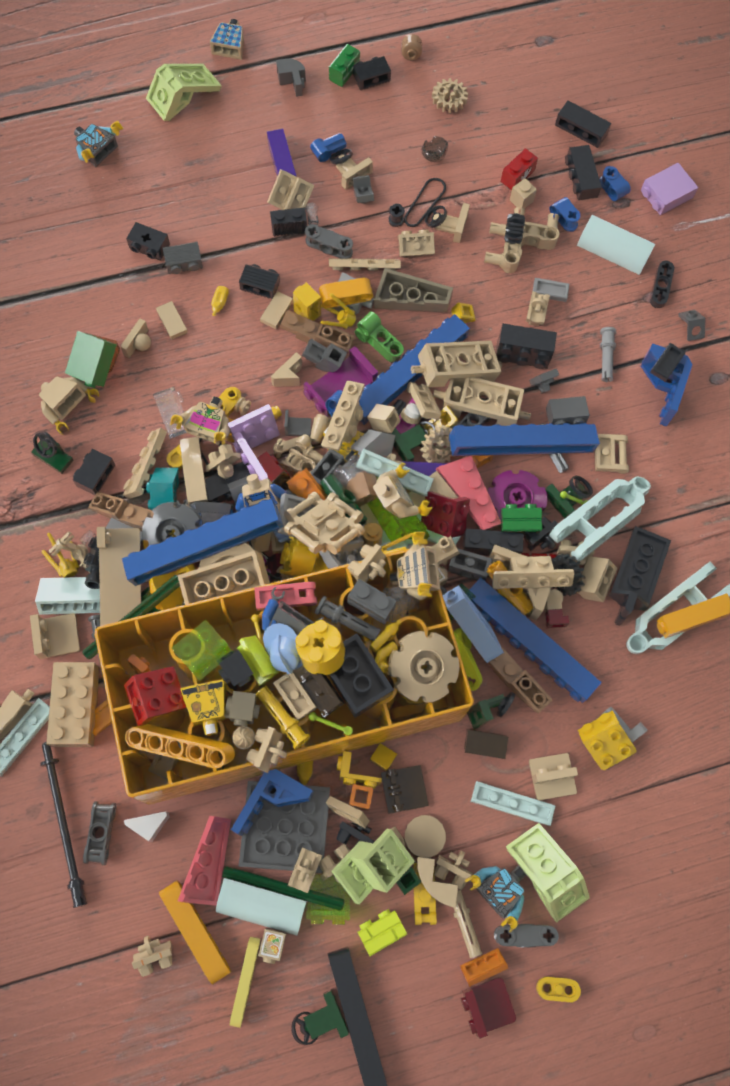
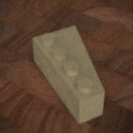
(411, 293)

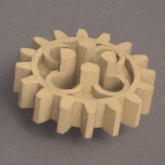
(442, 92)
(437, 453)

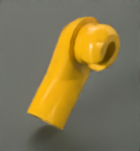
(382, 655)

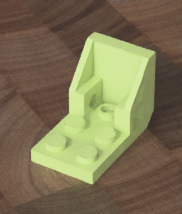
(175, 85)
(550, 870)

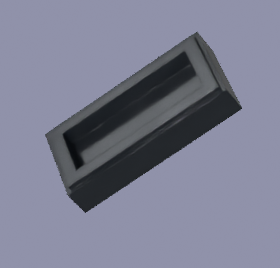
(667, 362)

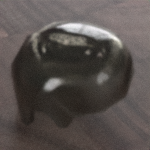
(435, 149)

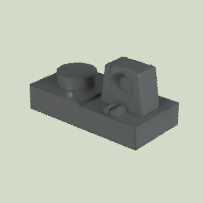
(544, 379)

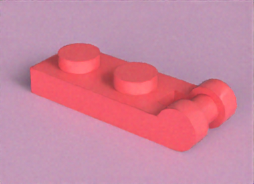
(291, 596)

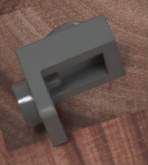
(362, 189)

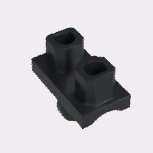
(543, 536)
(346, 832)

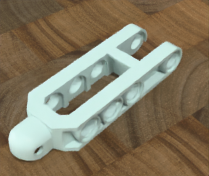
(631, 492)
(641, 639)

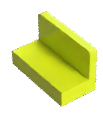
(257, 659)

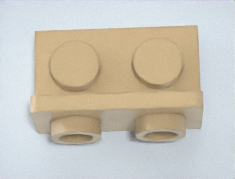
(416, 244)

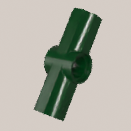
(331, 484)

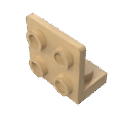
(54, 635)

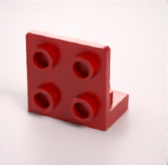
(154, 694)

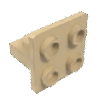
(553, 776)

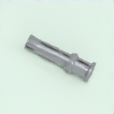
(607, 346)

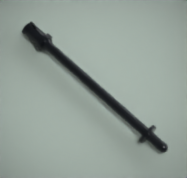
(75, 883)

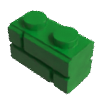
(342, 66)
(521, 519)

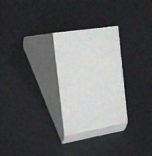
(148, 825)

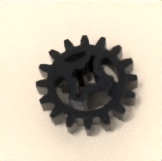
(564, 561)

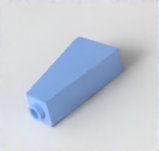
(473, 623)

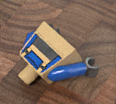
(259, 490)

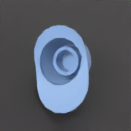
(281, 647)

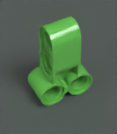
(370, 328)

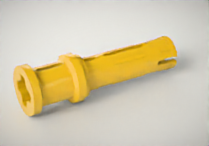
(288, 724)

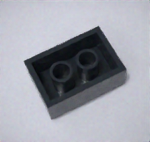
(525, 346)
(360, 678)

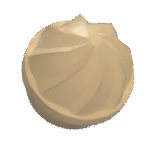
(243, 737)

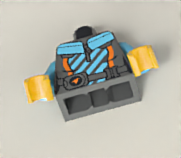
(96, 142)
(501, 891)

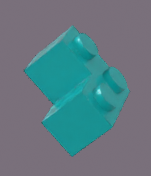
(162, 486)

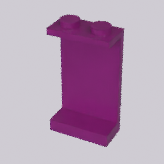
(354, 368)

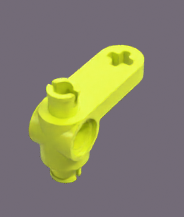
(470, 666)

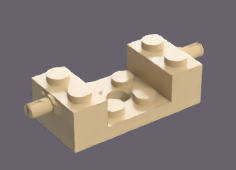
(442, 362)
(502, 404)

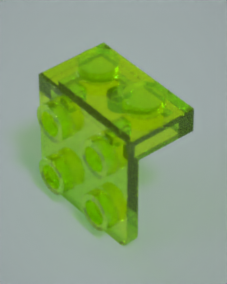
(319, 913)

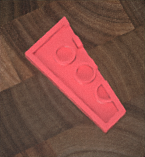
(466, 482)
(206, 870)

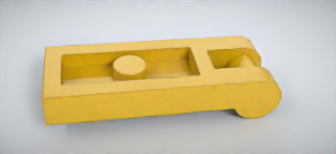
(423, 899)

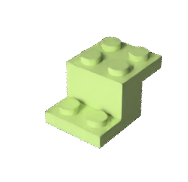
(373, 866)

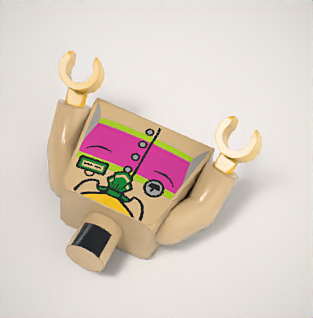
(205, 421)

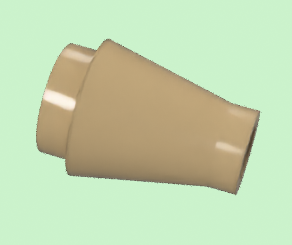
(319, 425)

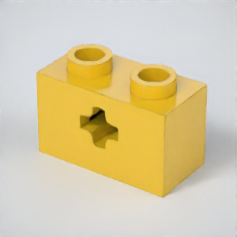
(307, 302)

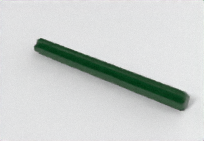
(142, 609)
(282, 888)

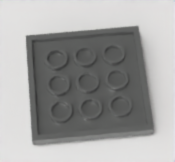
(283, 831)

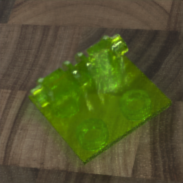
(201, 649)

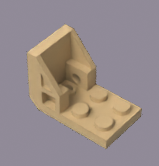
(537, 595)

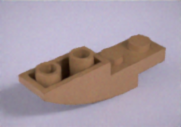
(307, 329)
(120, 510)
(520, 682)

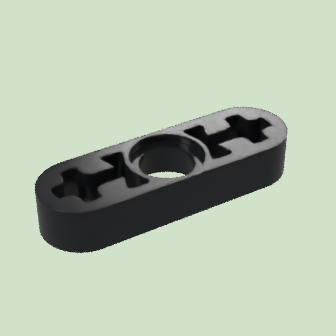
(665, 278)

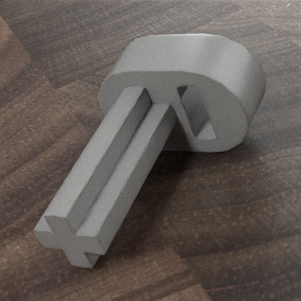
(633, 733)

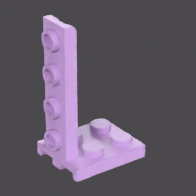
(252, 431)

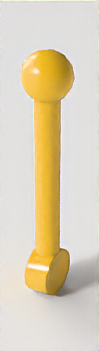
(255, 618)

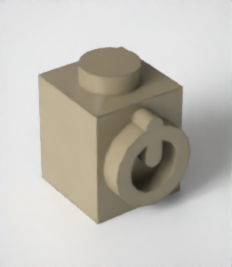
(242, 708)

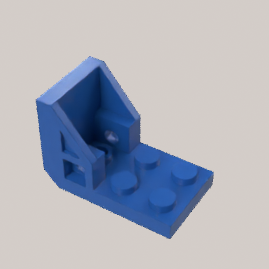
(675, 389)
(287, 793)

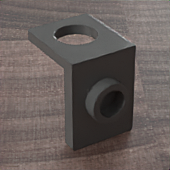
(693, 319)
(297, 426)

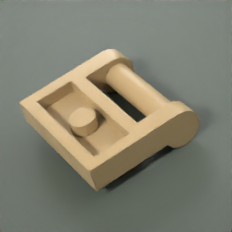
(606, 453)

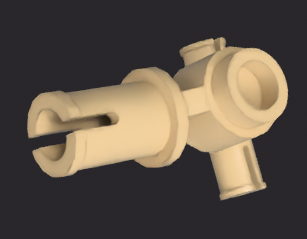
(301, 443)
(77, 551)

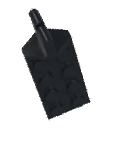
(638, 572)

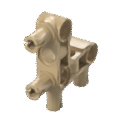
(533, 235)

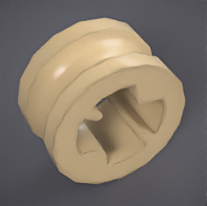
(242, 406)

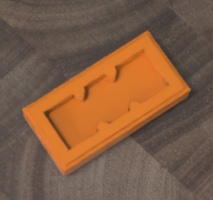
(484, 967)

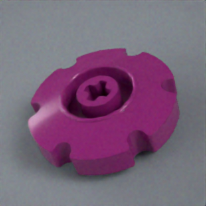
(521, 486)

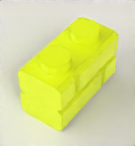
(381, 932)

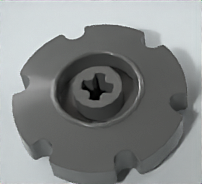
(168, 518)

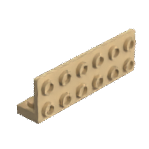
(116, 592)

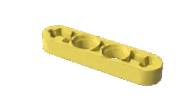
(245, 982)

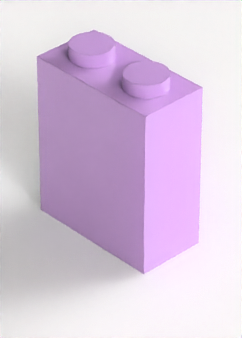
(669, 188)

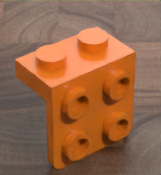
(304, 484)

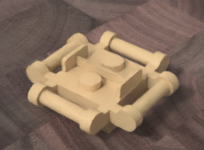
(325, 525)

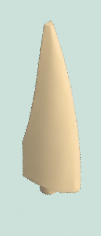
(13, 710)

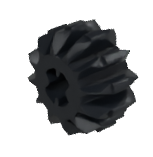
(514, 228)

